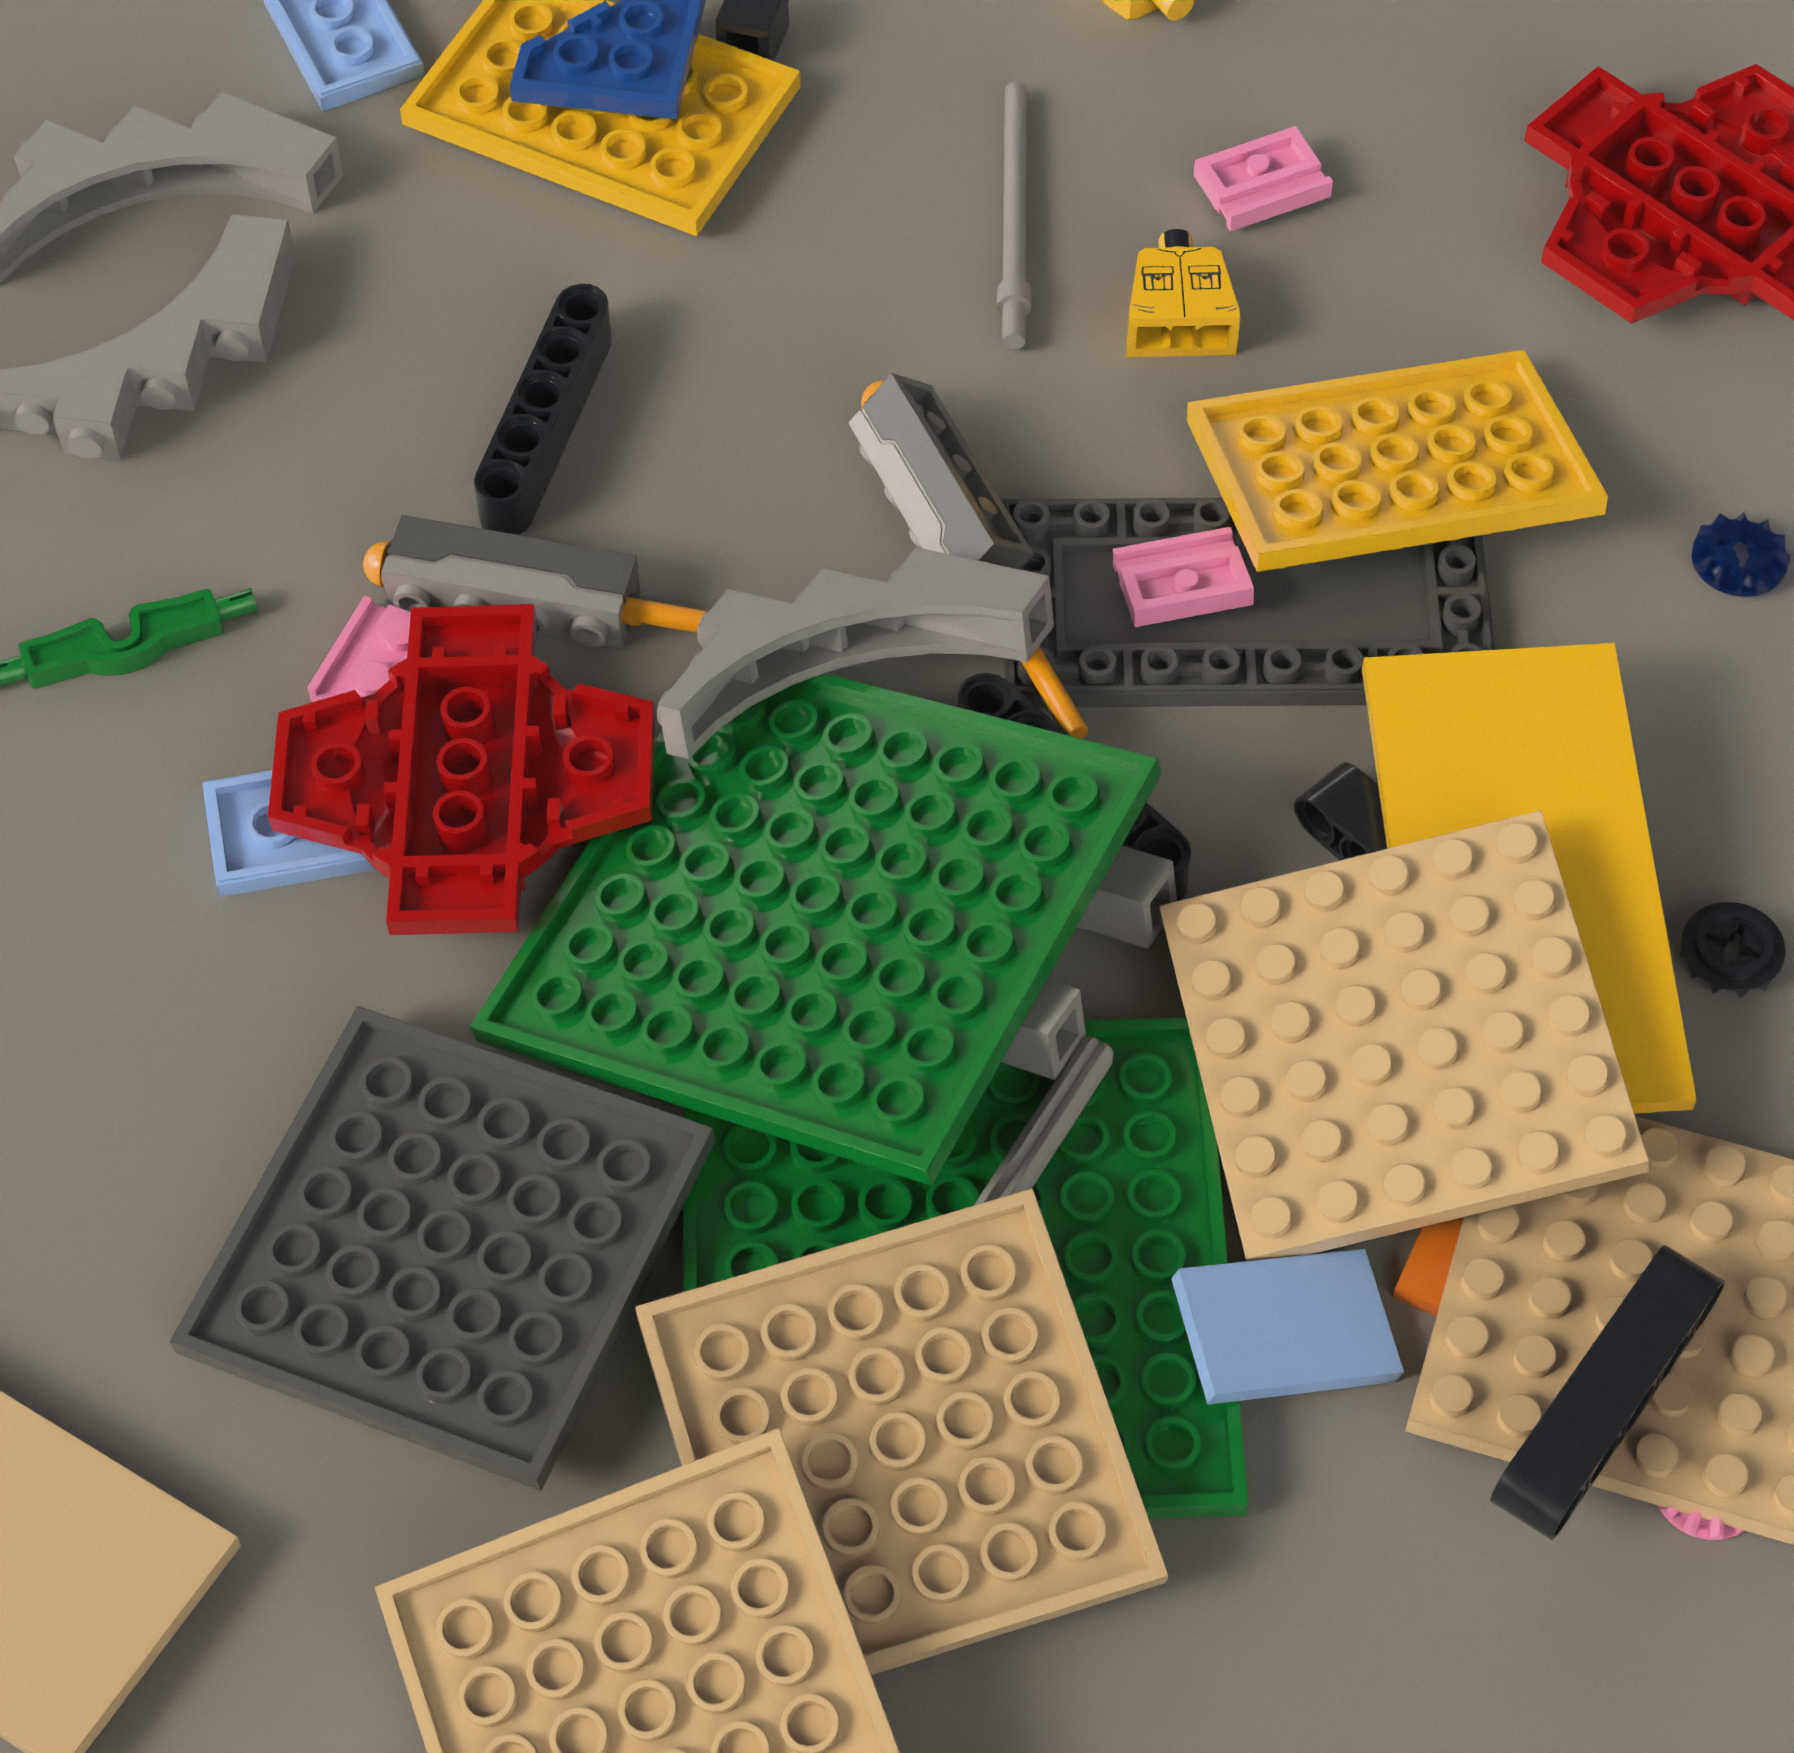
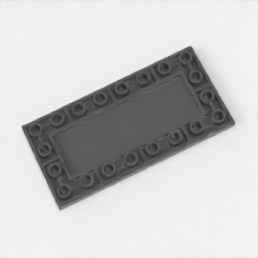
(1289, 648)

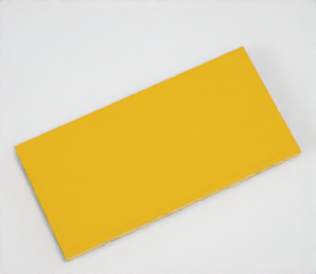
(1547, 732)

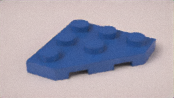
(613, 59)

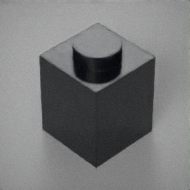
(753, 25)

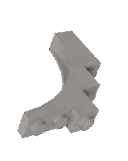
(150, 158)
(162, 361)
(844, 620)

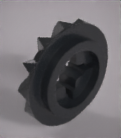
(1712, 929)

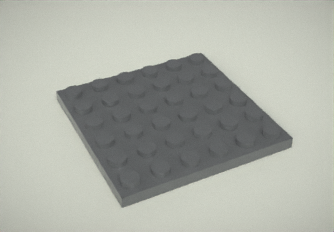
(446, 1245)

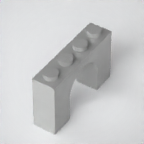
(1121, 909)

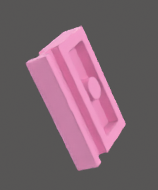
(1262, 178)
(1183, 577)
(363, 652)

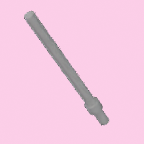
(1014, 291)

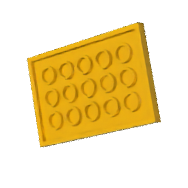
(637, 162)
(1394, 460)

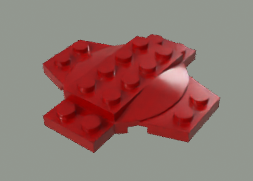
(1674, 192)
(463, 769)

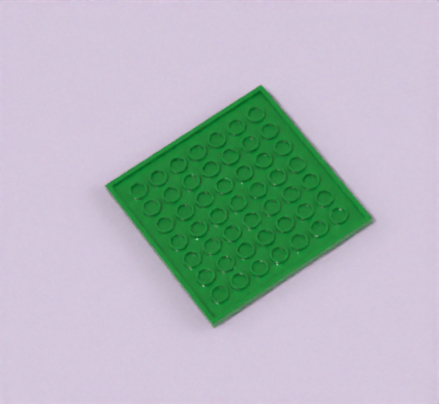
(826, 919)
(1123, 1208)

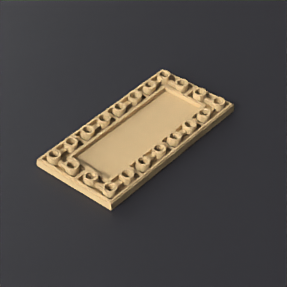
(89, 1581)

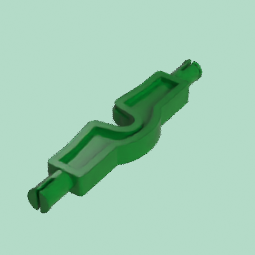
(154, 630)

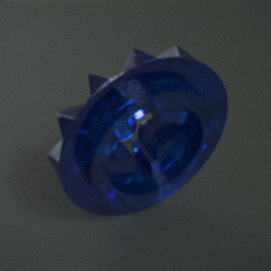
(1718, 562)

